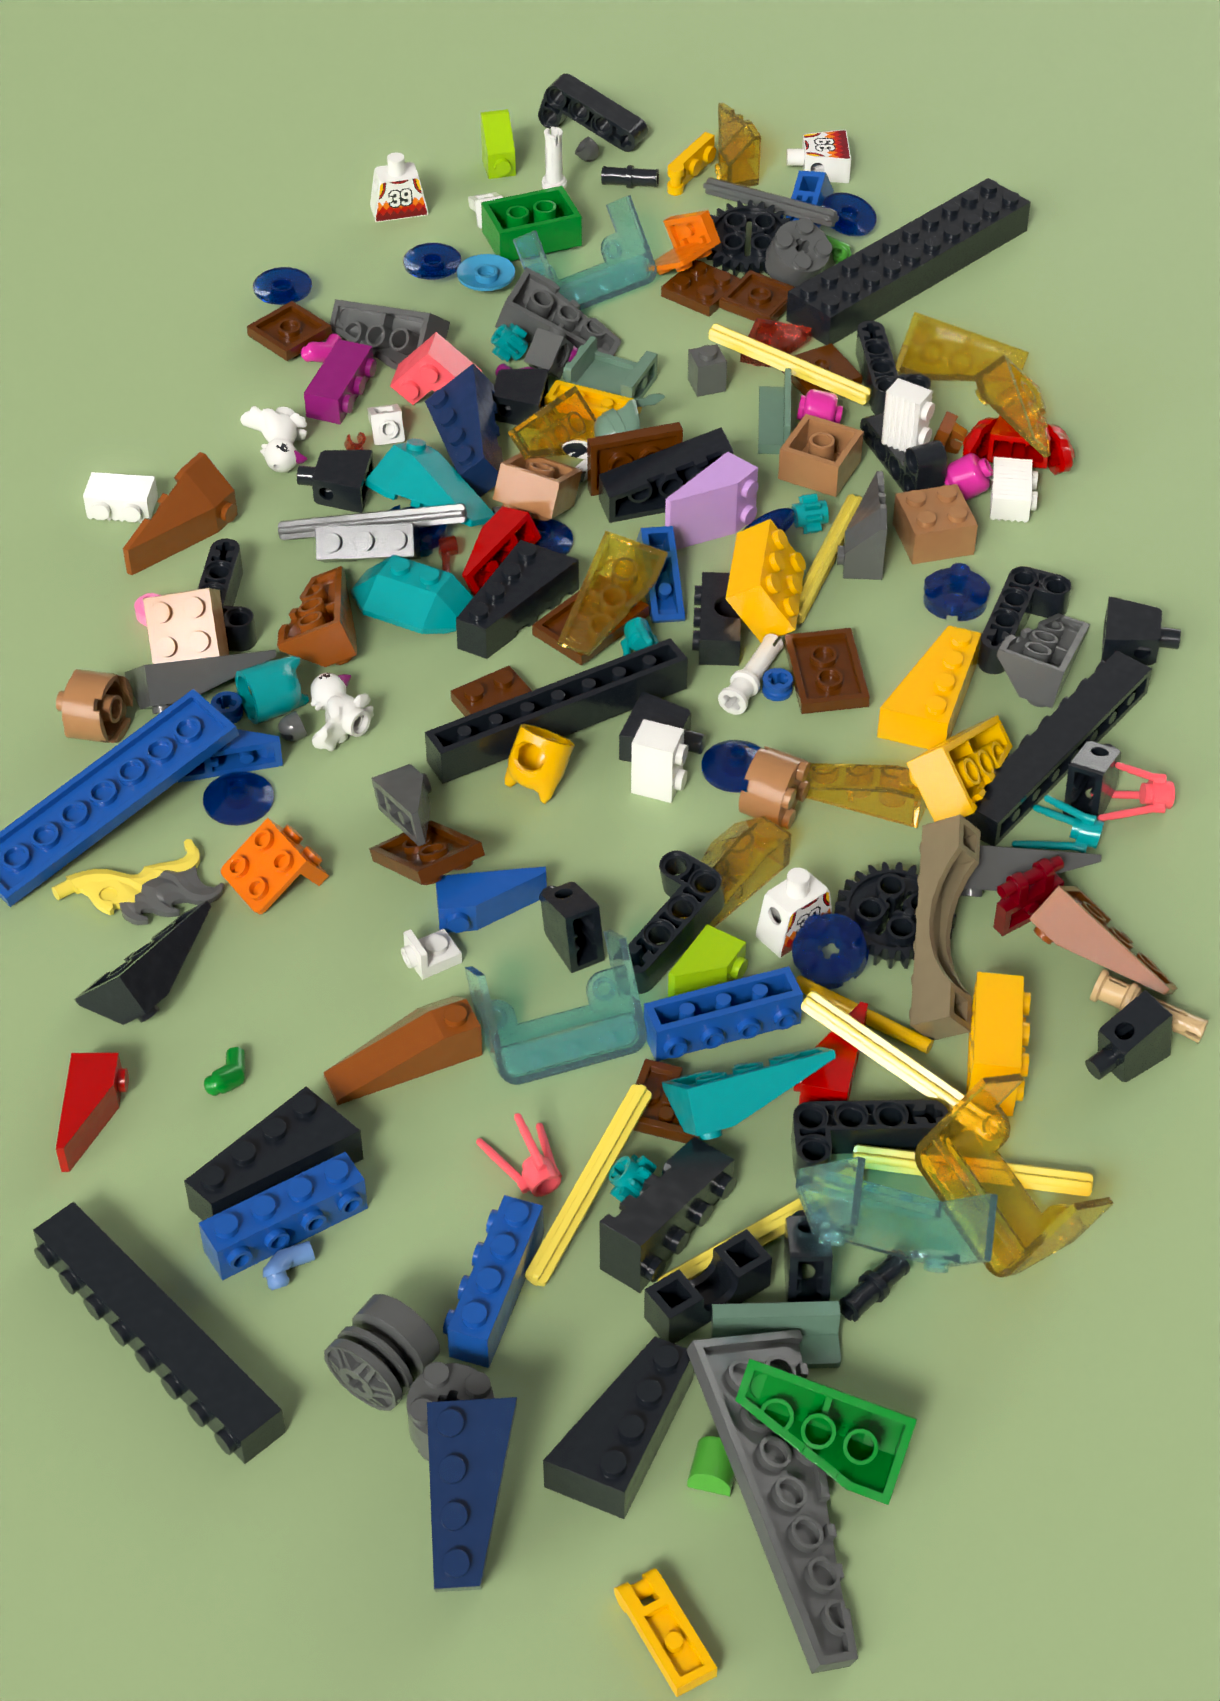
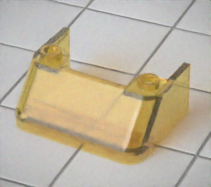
(964, 1161)

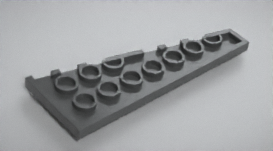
(781, 1493)

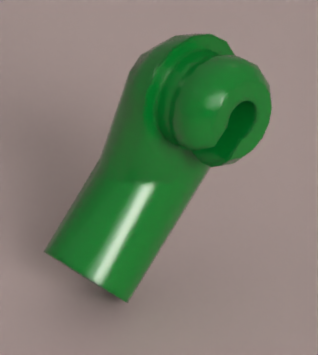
(228, 1076)

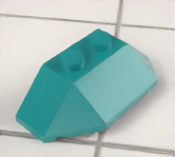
(411, 596)

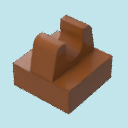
(949, 431)

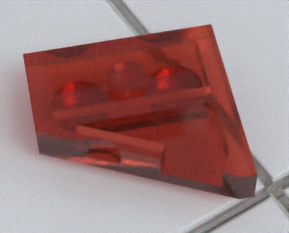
(778, 335)

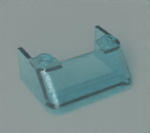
(625, 255)
(569, 1039)
(892, 1221)

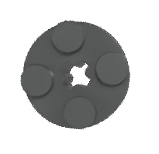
(797, 252)
(438, 1384)

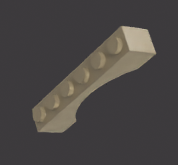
(947, 861)

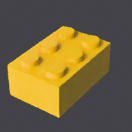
(766, 580)
(999, 1032)

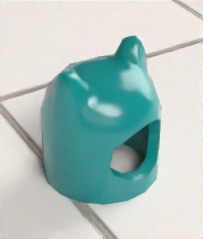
(273, 687)

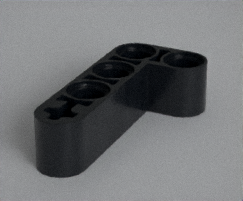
(591, 109)
(878, 365)
(916, 469)
(224, 572)
(1023, 594)
(687, 900)
(838, 1126)

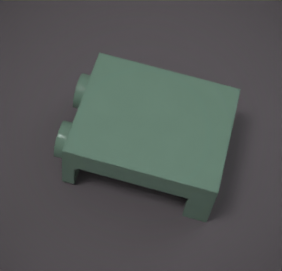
(611, 373)

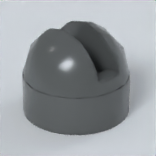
(587, 150)
(291, 727)

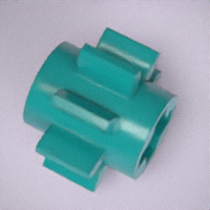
(509, 342)
(810, 513)
(629, 1175)

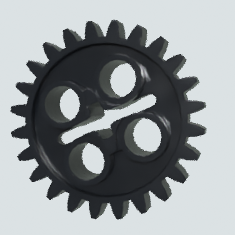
(732, 234)
(881, 897)

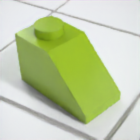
(497, 144)
(708, 961)

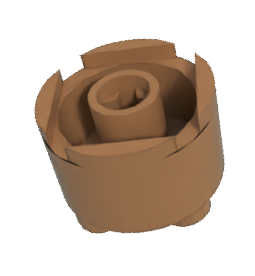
(95, 706)
(775, 786)

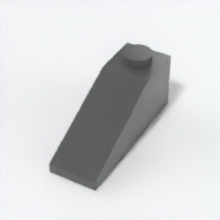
(405, 800)

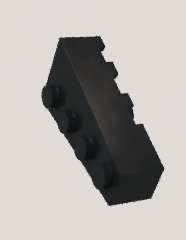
(644, 484)
(514, 597)
(276, 1149)
(664, 1214)
(621, 1433)

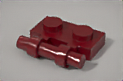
(1026, 893)

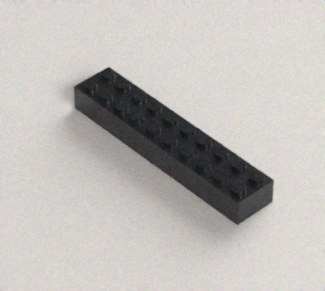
(908, 261)

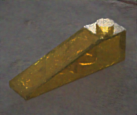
(737, 148)
(1015, 400)
(554, 424)
(613, 586)
(868, 789)
(747, 860)

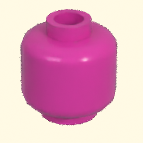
(820, 404)
(970, 475)

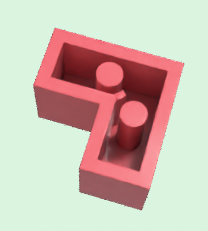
(428, 368)

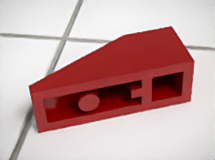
(496, 542)
(835, 1078)
(88, 1103)

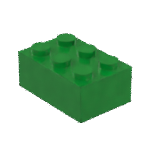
(544, 210)

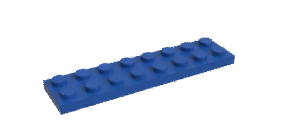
(109, 793)

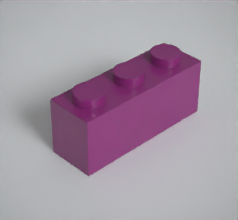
(339, 381)

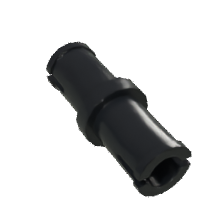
(630, 176)
(873, 1287)

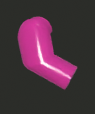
(319, 350)

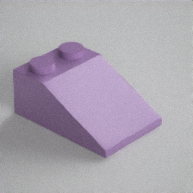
(714, 502)

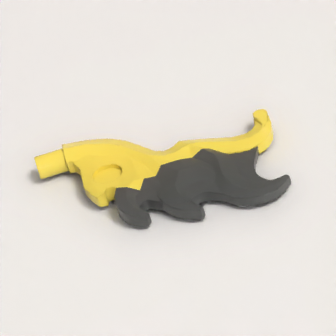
(150, 891)

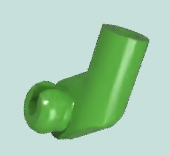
(839, 249)

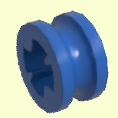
(777, 684)
(230, 700)

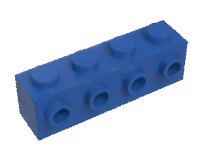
(723, 1013)
(283, 1215)
(495, 1281)

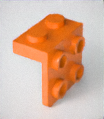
(692, 239)
(270, 864)

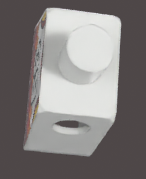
(823, 153)
(397, 191)
(788, 907)

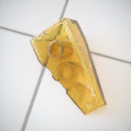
(949, 351)

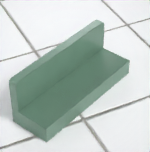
(774, 416)
(815, 1320)

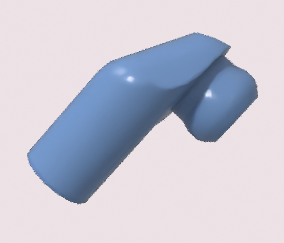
(284, 1260)

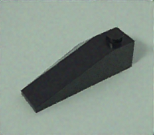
(147, 974)

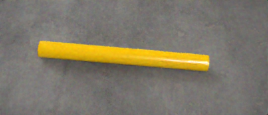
(873, 1019)

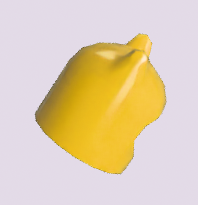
(538, 760)

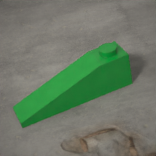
(838, 1432)

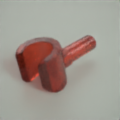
(350, 445)
(447, 547)

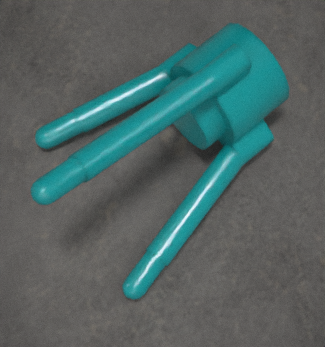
(638, 635)
(1085, 828)

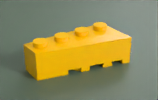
(931, 695)
(959, 768)

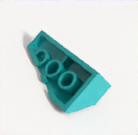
(426, 479)
(720, 1100)

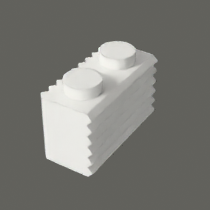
(907, 415)
(1012, 489)
(120, 497)

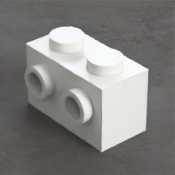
(658, 761)

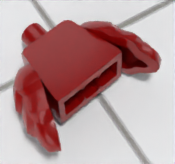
(996, 438)

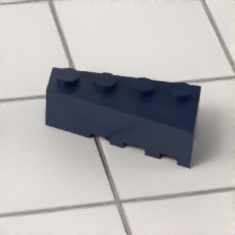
(468, 429)
(466, 1473)

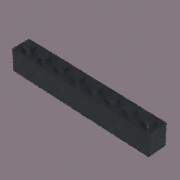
(557, 707)
(1046, 753)
(159, 1333)

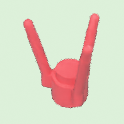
(1156, 794)
(539, 1171)

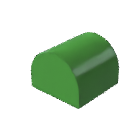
(711, 1467)

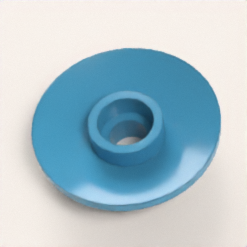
(486, 272)

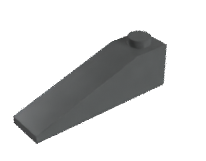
(539, 304)
(389, 330)
(866, 535)
(1042, 658)
(165, 683)
(1000, 862)

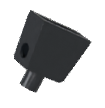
(519, 393)
(339, 478)
(1136, 631)
(660, 711)
(1093, 769)
(571, 914)
(1133, 1040)
(805, 1248)

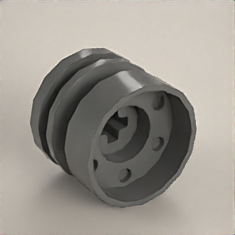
(382, 1352)

